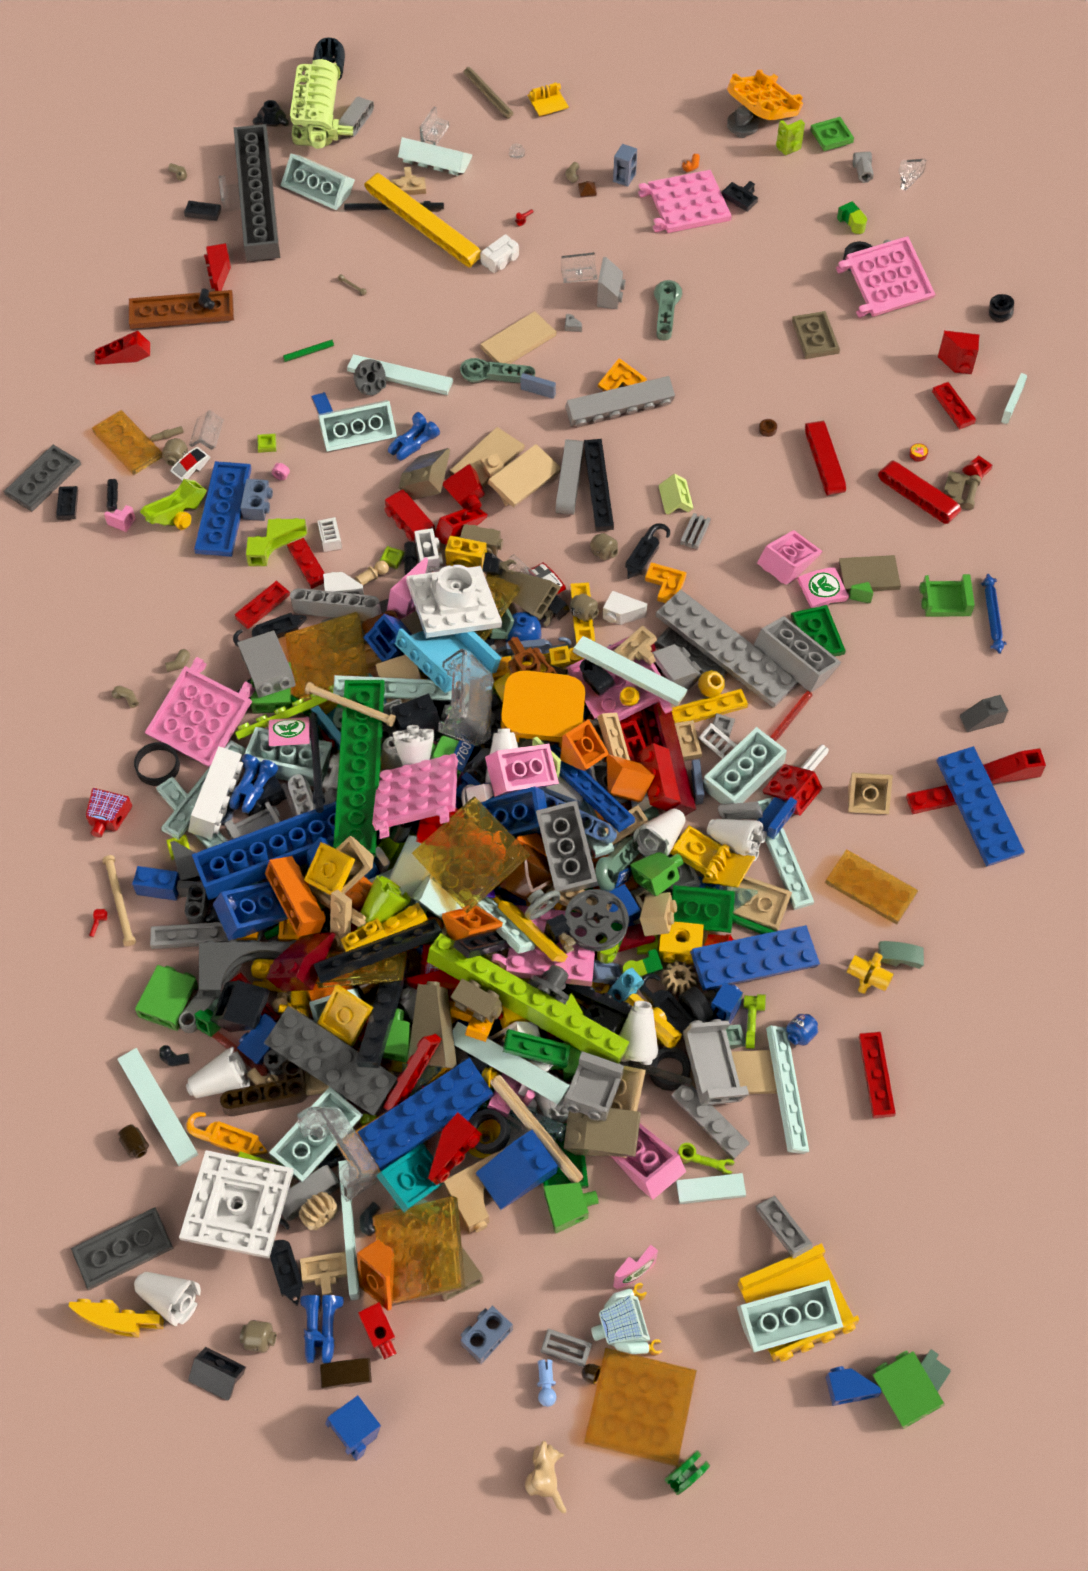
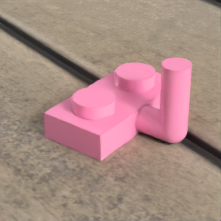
(499, 1105)

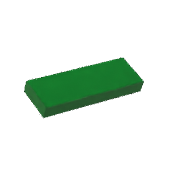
(536, 1048)

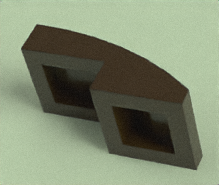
(345, 1372)

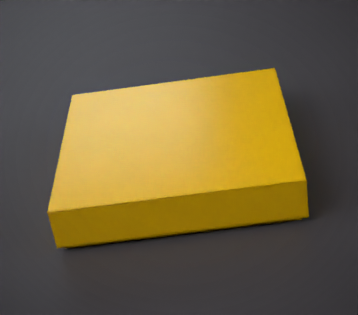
(695, 849)
(329, 869)
(345, 1015)

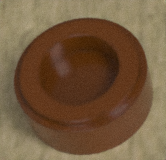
(768, 427)

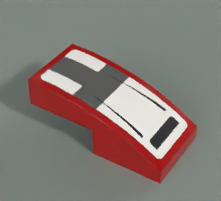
(546, 572)

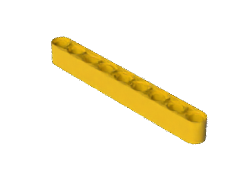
(423, 220)

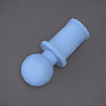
(546, 1396)

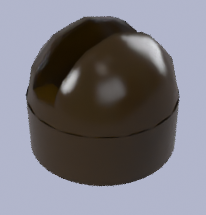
(591, 1373)

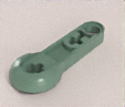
(666, 306)
(492, 371)
(609, 867)

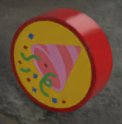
(918, 452)

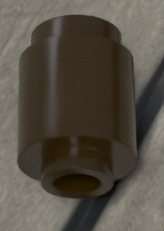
(133, 1141)

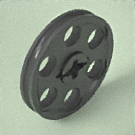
(600, 911)

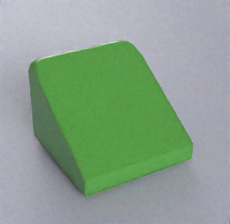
(861, 592)

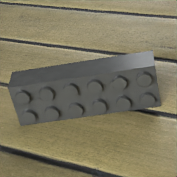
(330, 1060)

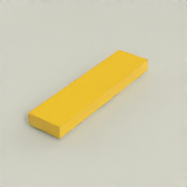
(708, 707)
(532, 931)

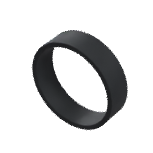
(153, 747)

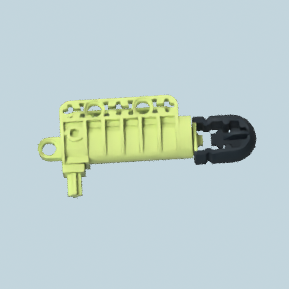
(315, 100)

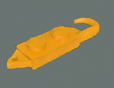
(226, 1136)

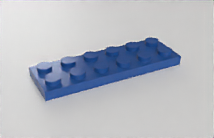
(222, 509)
(980, 806)
(754, 957)
(425, 1113)

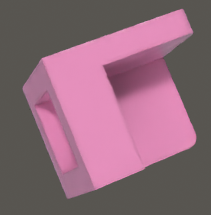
(121, 519)

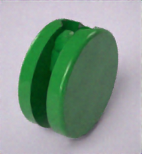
(686, 1473)

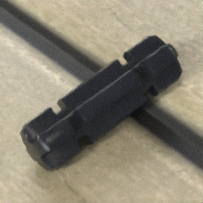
(112, 494)

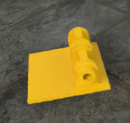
(548, 99)
(727, 868)

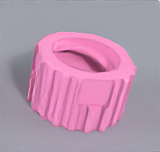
(280, 471)

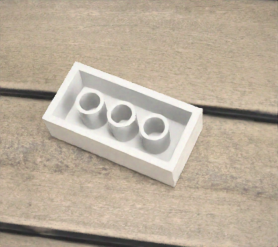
(216, 793)

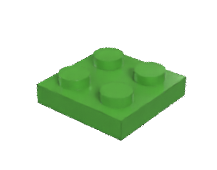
(832, 133)

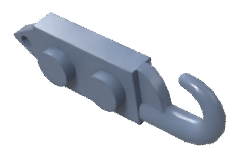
(542, 644)

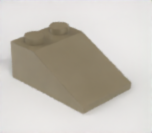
(425, 474)
(603, 1138)

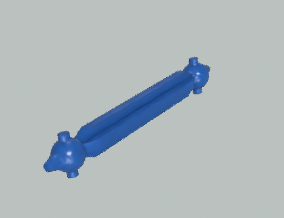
(993, 613)

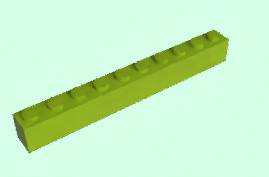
(529, 1002)

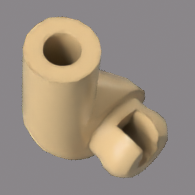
(257, 1079)

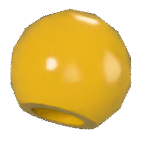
(711, 683)

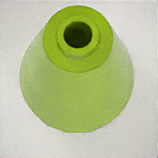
(384, 900)

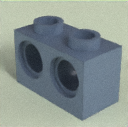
(625, 165)
(256, 499)
(491, 1337)

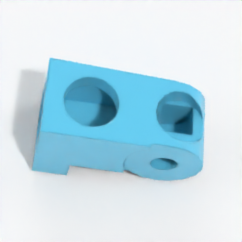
(626, 985)

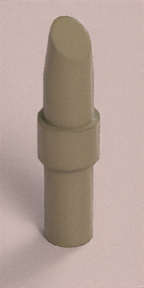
(166, 434)

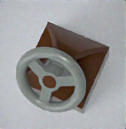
(531, 882)

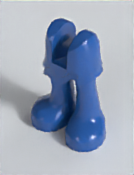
(405, 445)
(247, 790)
(312, 1336)

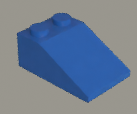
(248, 910)
(517, 1170)

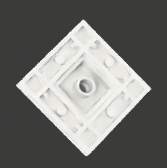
(453, 601)
(231, 1184)

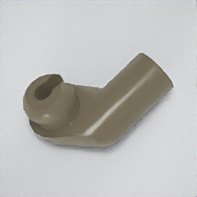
(180, 171)
(571, 172)
(180, 662)
(120, 691)

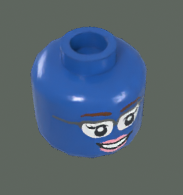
(802, 1029)

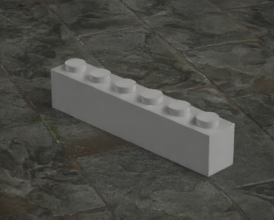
(620, 401)

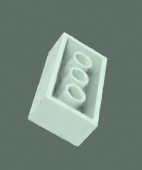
(744, 768)

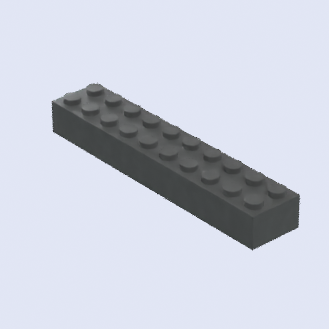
(256, 193)

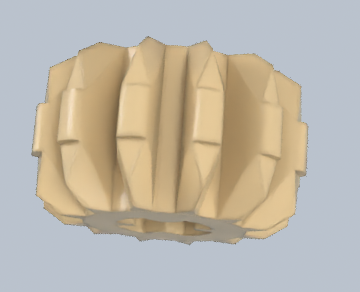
(679, 972)
(318, 1211)

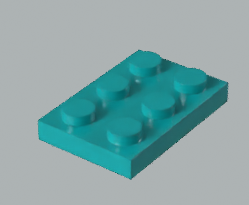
(408, 1178)

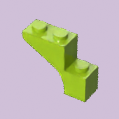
(163, 511)
(278, 534)

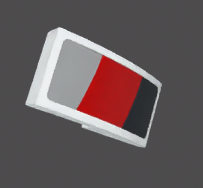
(189, 463)

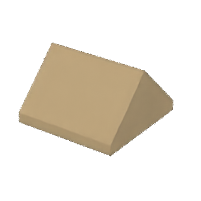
(869, 793)
(362, 864)

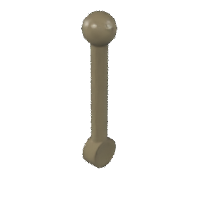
(362, 291)

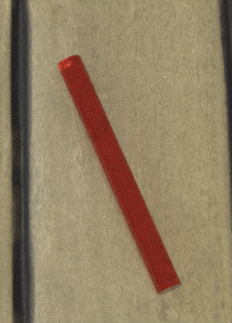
(791, 716)
(228, 1044)

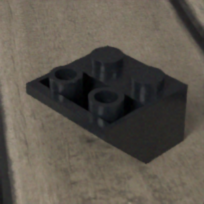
(240, 1006)

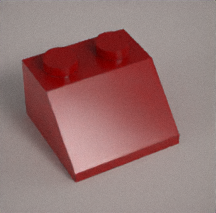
(959, 351)

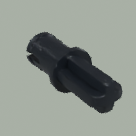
(409, 557)

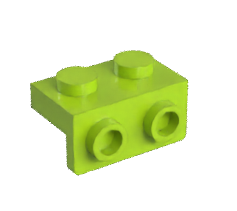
(790, 136)

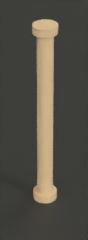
(389, 719)
(128, 939)

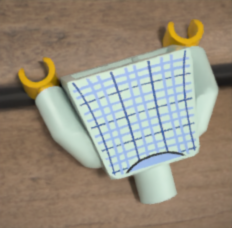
(624, 1323)

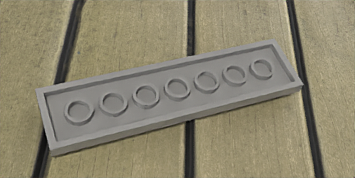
(726, 648)

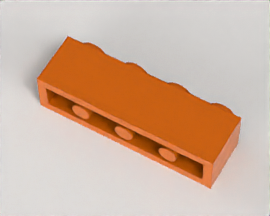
(295, 896)

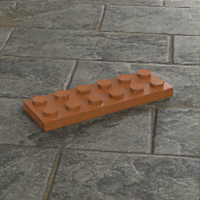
(179, 310)

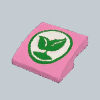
(823, 587)
(289, 731)
(632, 1270)

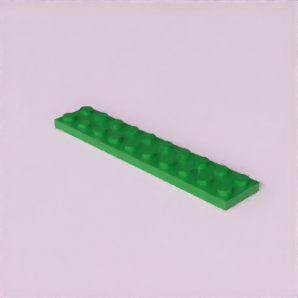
(359, 765)

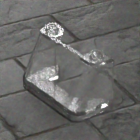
(470, 699)
(361, 1168)

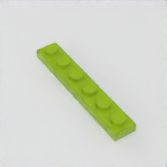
(281, 713)

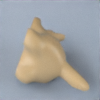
(543, 1478)

